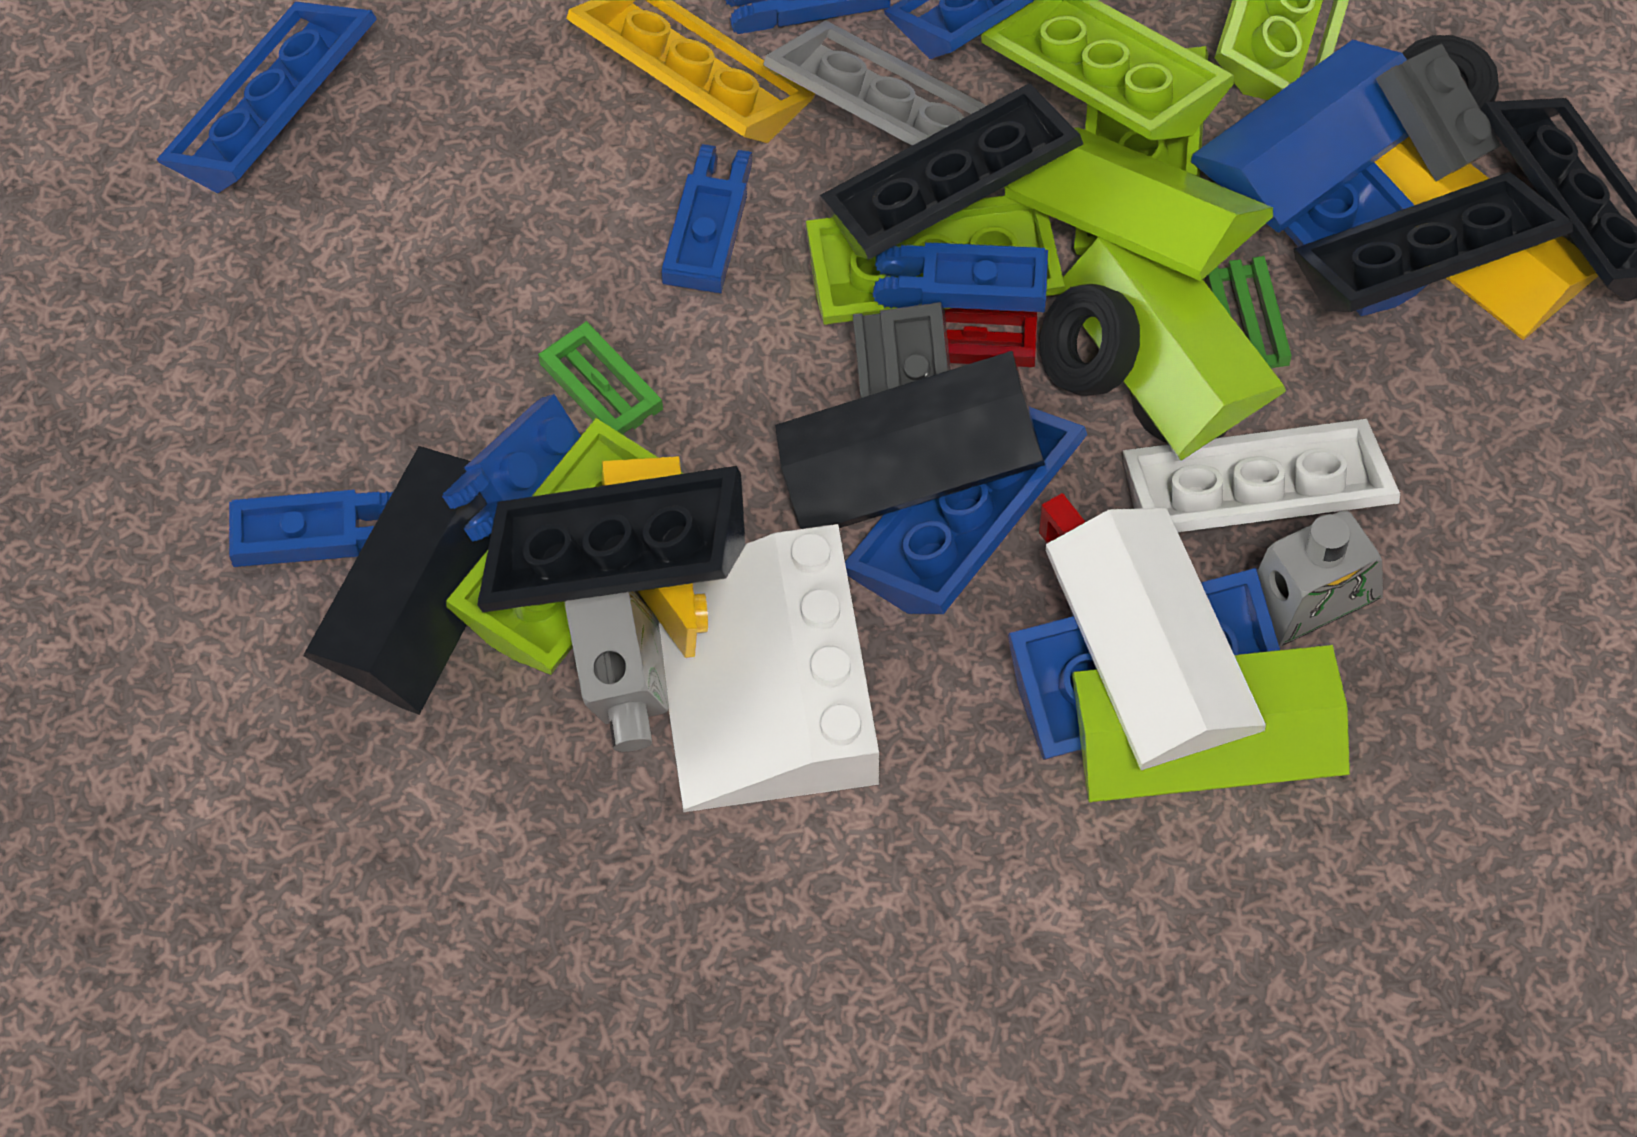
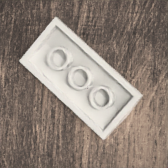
(1264, 476)
(1153, 635)

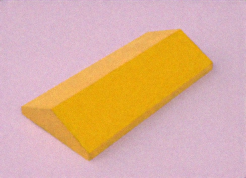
(692, 67)
(1515, 289)

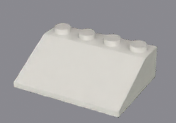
(775, 682)

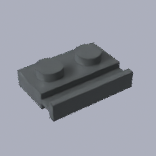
(1438, 111)
(900, 346)

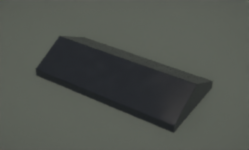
(949, 171)
(1563, 180)
(1428, 242)
(909, 444)
(614, 539)
(391, 612)

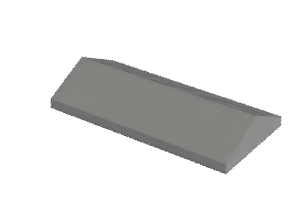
(874, 98)

